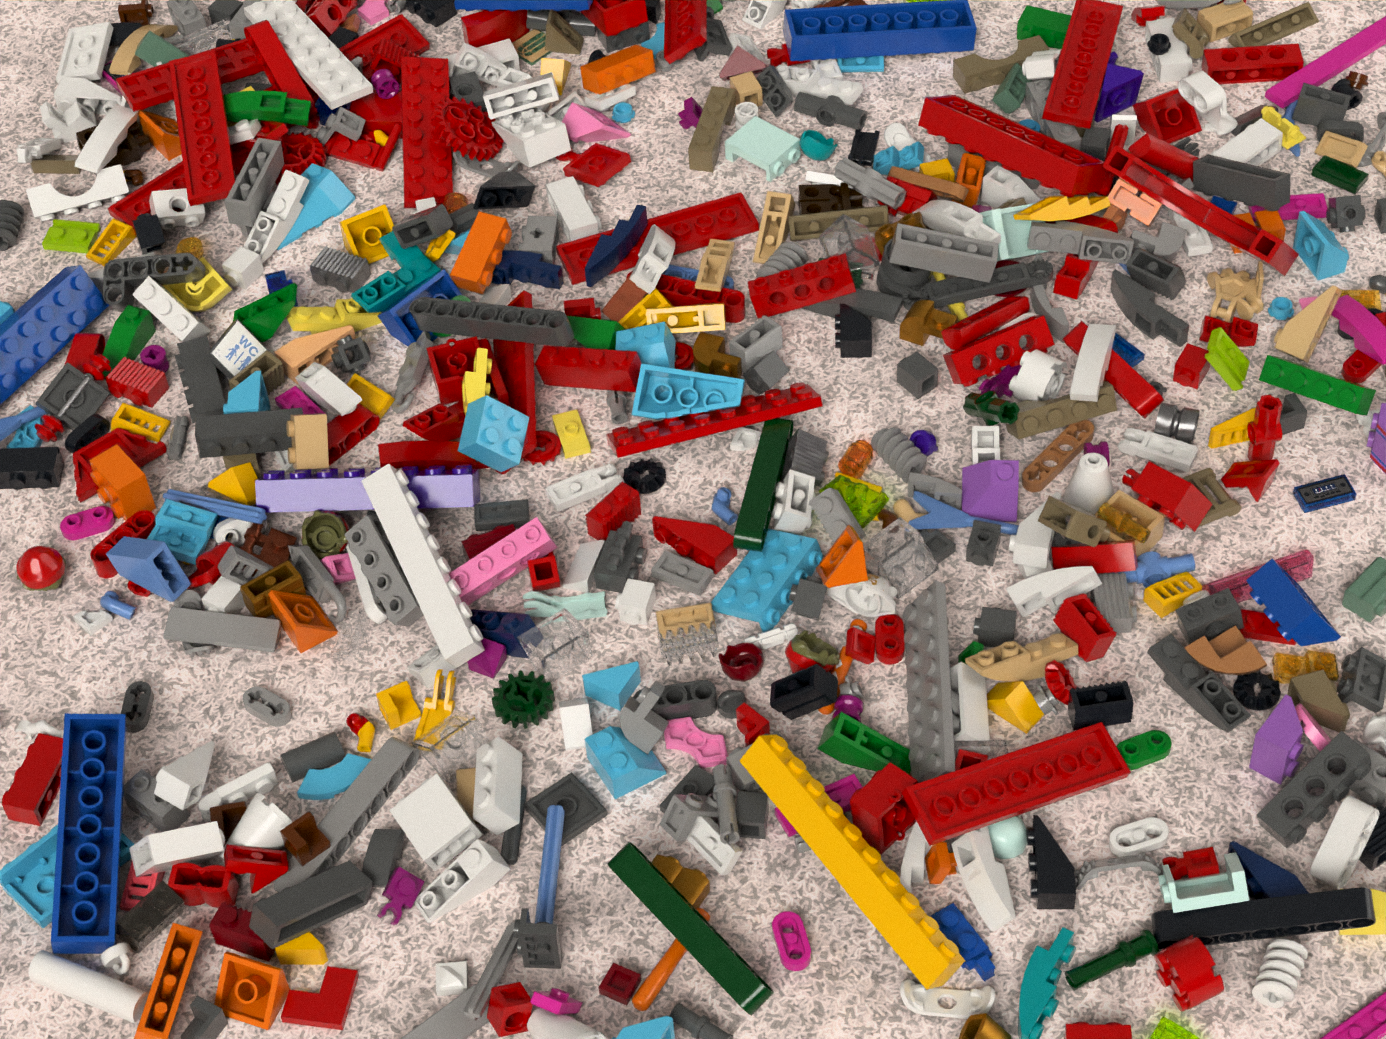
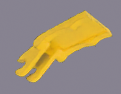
(435, 708)

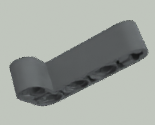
(182, 269)

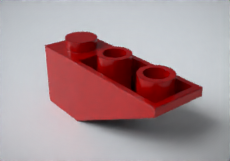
(698, 541)

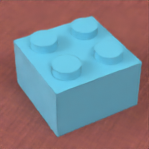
(493, 433)

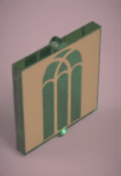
(531, 47)

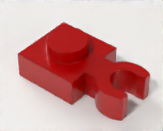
(778, 56)
(1194, 863)

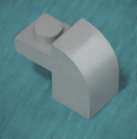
(1165, 244)
(639, 722)

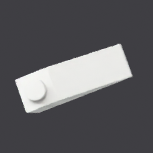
(1033, 540)

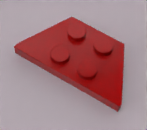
(134, 445)

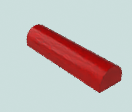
(1164, 156)
(985, 321)

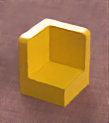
(398, 705)

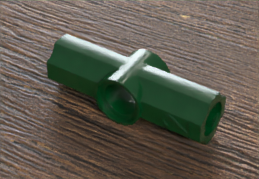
(991, 408)

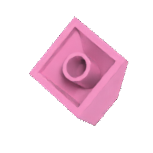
(591, 125)

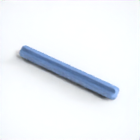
(221, 507)
(550, 864)

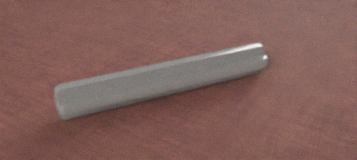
(491, 974)

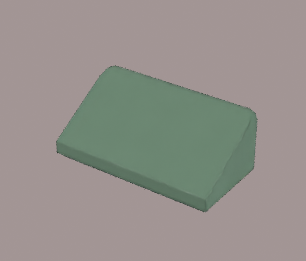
(155, 49)

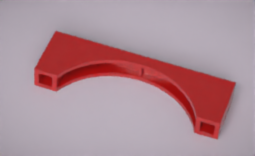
(1229, 228)

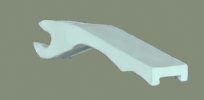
(580, 606)

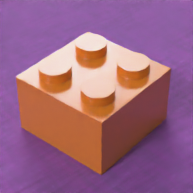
(121, 483)

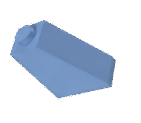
(149, 566)

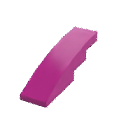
(1363, 326)

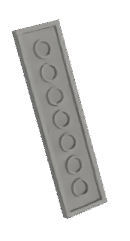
(929, 685)

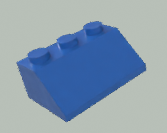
(398, 317)
(1290, 606)

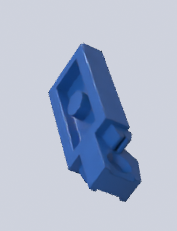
(969, 943)

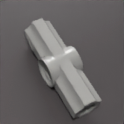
(870, 183)

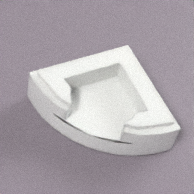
(745, 438)
(92, 621)

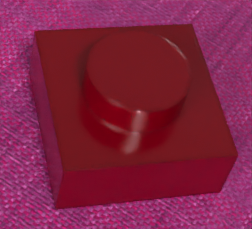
(620, 984)

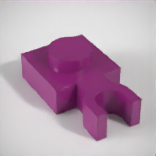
(402, 892)

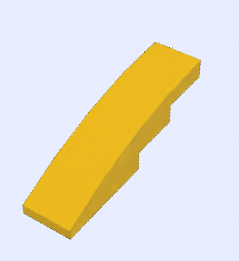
(1063, 208)

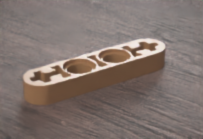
(939, 186)
(1055, 454)

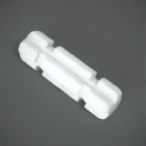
(773, 637)

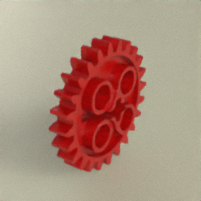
(466, 129)

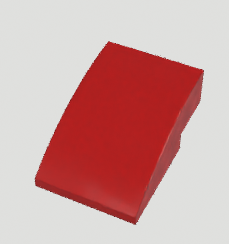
(494, 26)

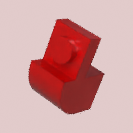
(543, 573)

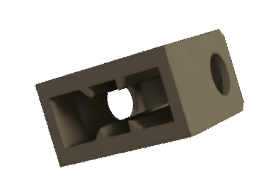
(1082, 524)

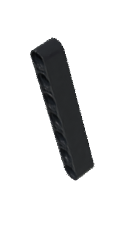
(1267, 918)

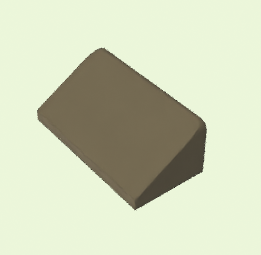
(55, 164)

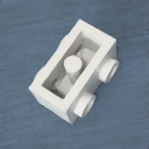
(792, 507)

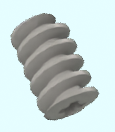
(786, 257)
(898, 452)

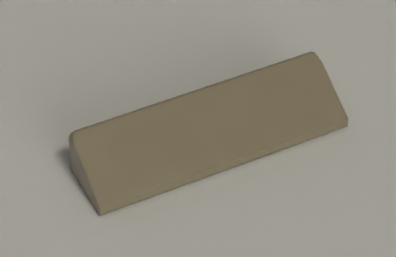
(1275, 27)
(814, 224)

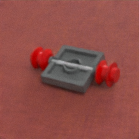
(72, 397)

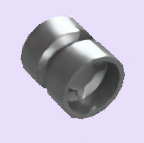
(1177, 423)

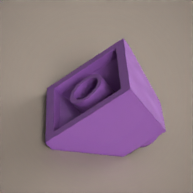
(991, 490)

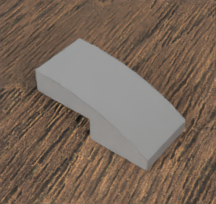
(935, 488)

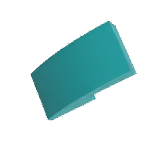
(394, 250)

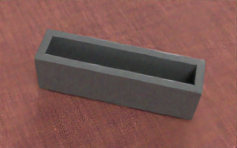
(1241, 182)
(200, 377)
(243, 432)
(310, 904)

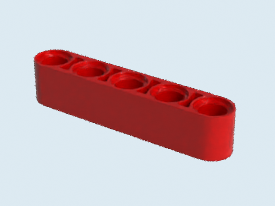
(276, 62)
(683, 292)
(1122, 376)

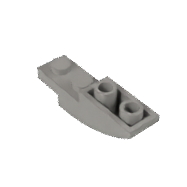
(1080, 239)

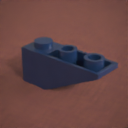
(503, 628)
(1264, 877)

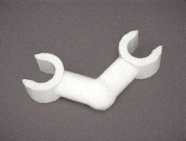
(38, 727)

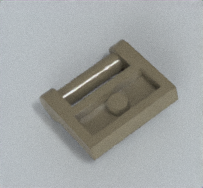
(1191, 32)
(1227, 506)

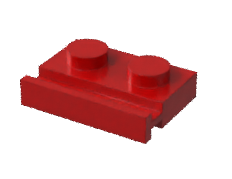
(269, 130)

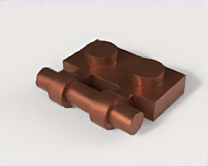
(274, 546)

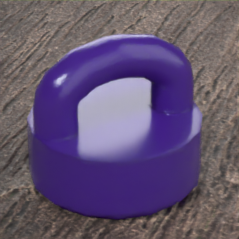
(924, 441)

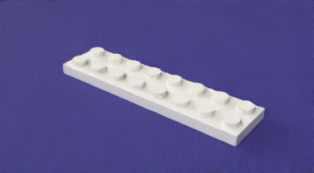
(312, 52)

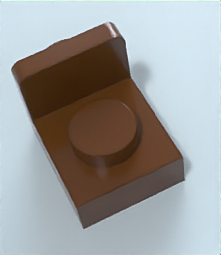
(136, 13)

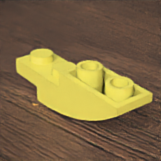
(326, 318)
(474, 383)

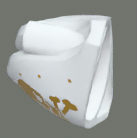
(866, 597)

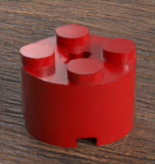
(1189, 972)

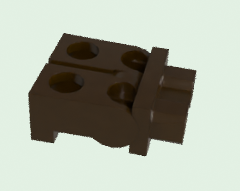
(127, 150)
(827, 198)

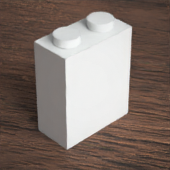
(435, 822)
(182, 845)

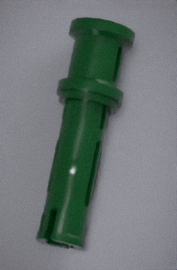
(1124, 954)

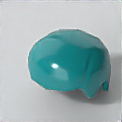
(816, 145)

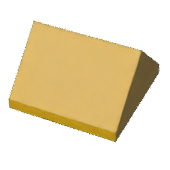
(363, 232)

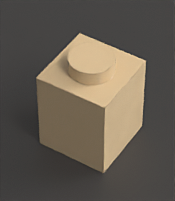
(746, 88)

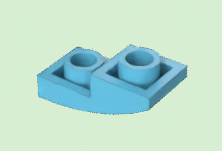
(907, 158)

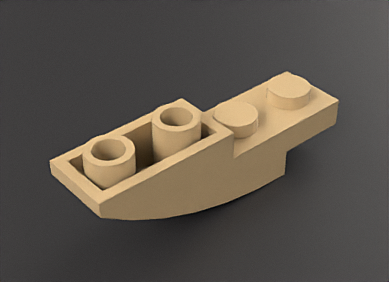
(1020, 663)

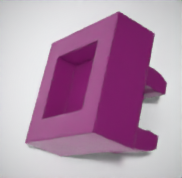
(690, 114)

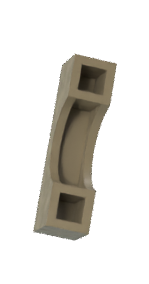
(978, 72)
(706, 139)
(1047, 415)

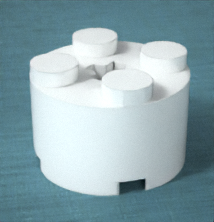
(1038, 377)

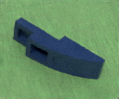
(527, 268)

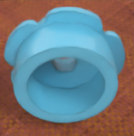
(623, 112)
(1281, 308)

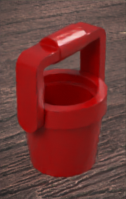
(207, 566)

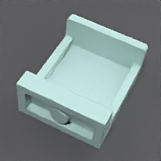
(764, 146)
(1013, 232)
(1205, 890)

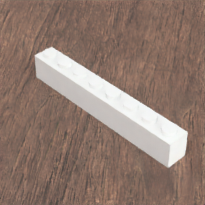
(423, 566)

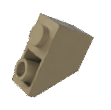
(1320, 699)

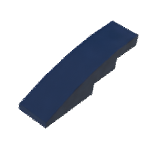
(614, 248)

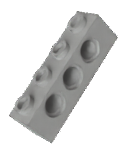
(1035, 101)

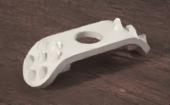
(899, 137)
(926, 1001)

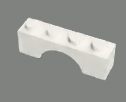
(501, 50)
(46, 201)

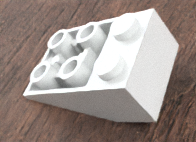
(533, 135)

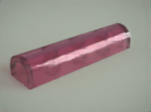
(1297, 565)

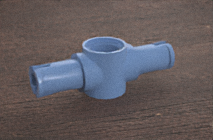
(1154, 568)

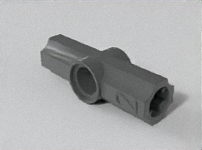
(538, 19)
(830, 111)

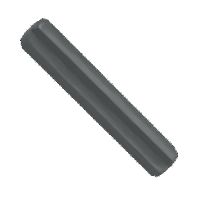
(512, 836)

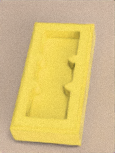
(571, 434)

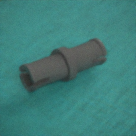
(698, 1026)

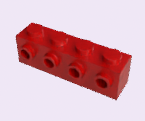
(589, 368)

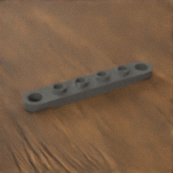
(964, 289)

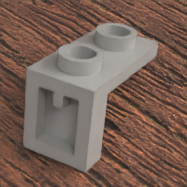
(342, 122)
(683, 812)

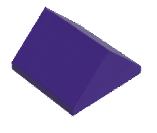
(1118, 91)

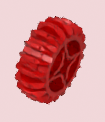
(300, 153)

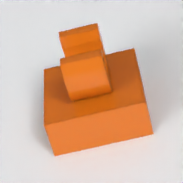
(939, 863)

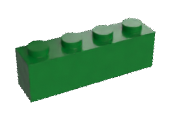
(1048, 24)
(1317, 385)

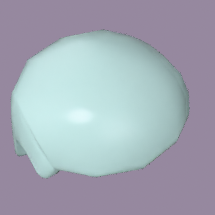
(1008, 838)

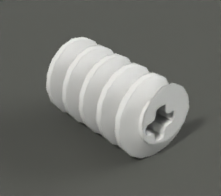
(1279, 972)

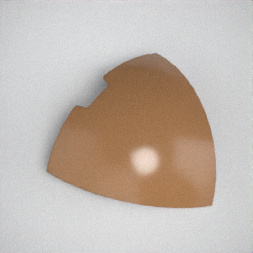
(1227, 653)

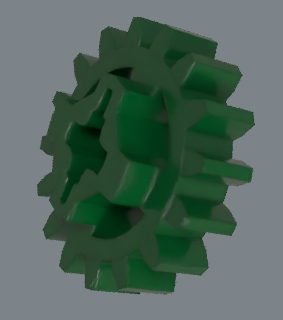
(523, 699)

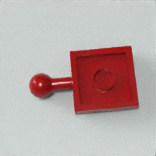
(595, 164)

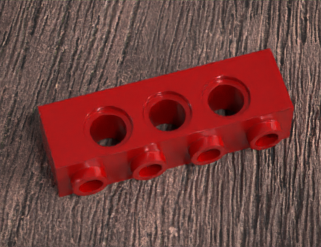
(330, 14)
(1252, 63)
(801, 286)
(960, 361)

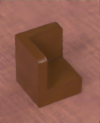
(228, 817)
(304, 839)

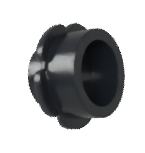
(1159, 44)

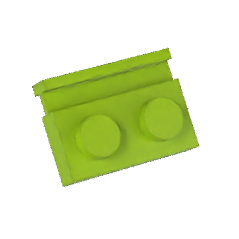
(71, 236)
(1227, 359)

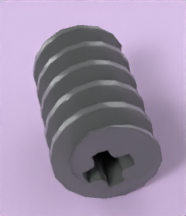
(10, 220)

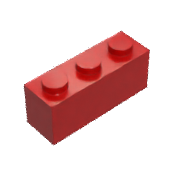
(35, 782)

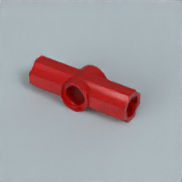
(1264, 429)

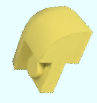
(201, 294)

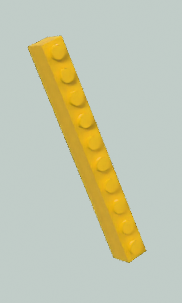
(852, 861)

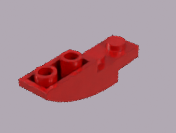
(438, 422)

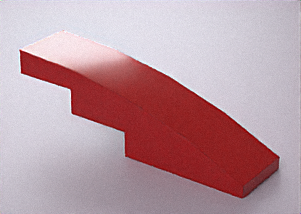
(425, 454)

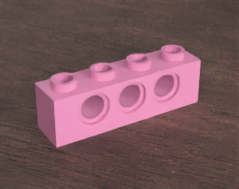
(502, 560)

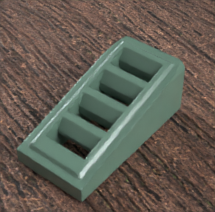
(1011, 91)

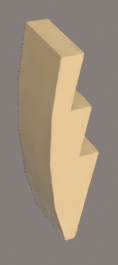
(715, 265)

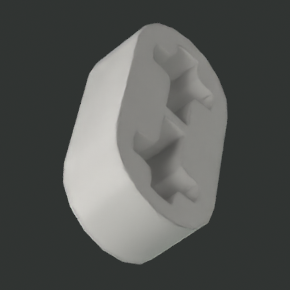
(264, 711)

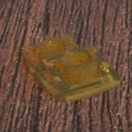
(1291, 666)

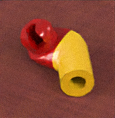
(375, 136)
(363, 729)

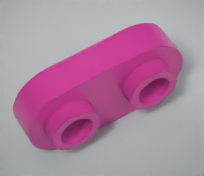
(87, 523)
(793, 942)

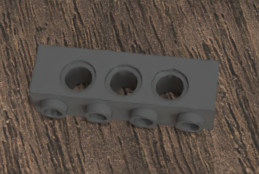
(1339, 752)

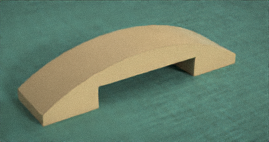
(125, 59)

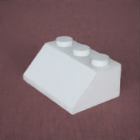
(969, 704)

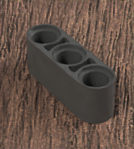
(686, 699)

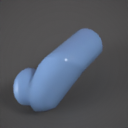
(721, 505)
(111, 603)

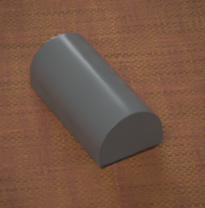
(313, 755)

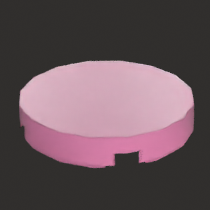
(1312, 728)

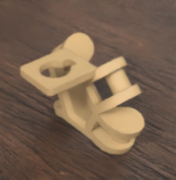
(1235, 288)

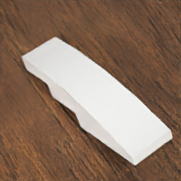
(106, 137)
(1092, 362)
(913, 861)

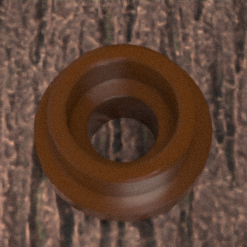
(1357, 80)

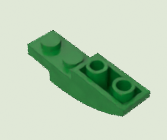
(266, 106)

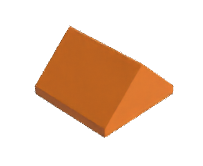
(161, 133)
(844, 561)
(301, 619)
(250, 990)

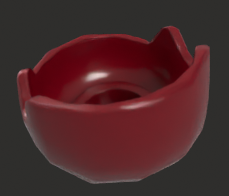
(742, 661)

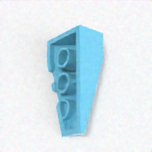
(322, 198)
(678, 392)

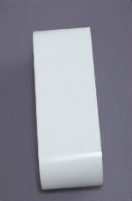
(1344, 842)

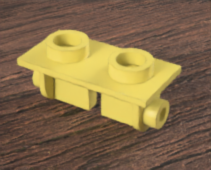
(1291, 132)

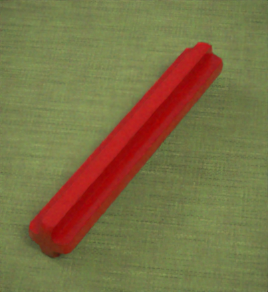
(1119, 137)

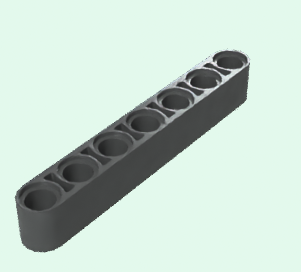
(492, 321)

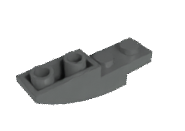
(1139, 307)
(1196, 687)

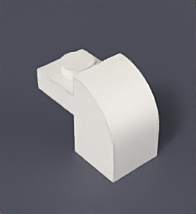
(70, 122)

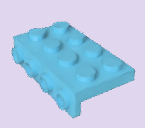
(764, 579)
(32, 876)

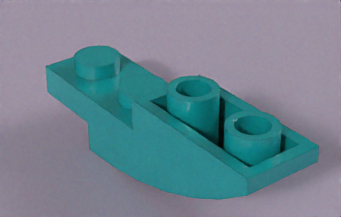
(390, 287)
(1040, 983)

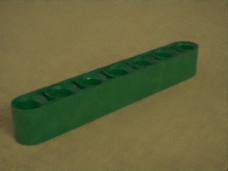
(761, 487)
(690, 928)

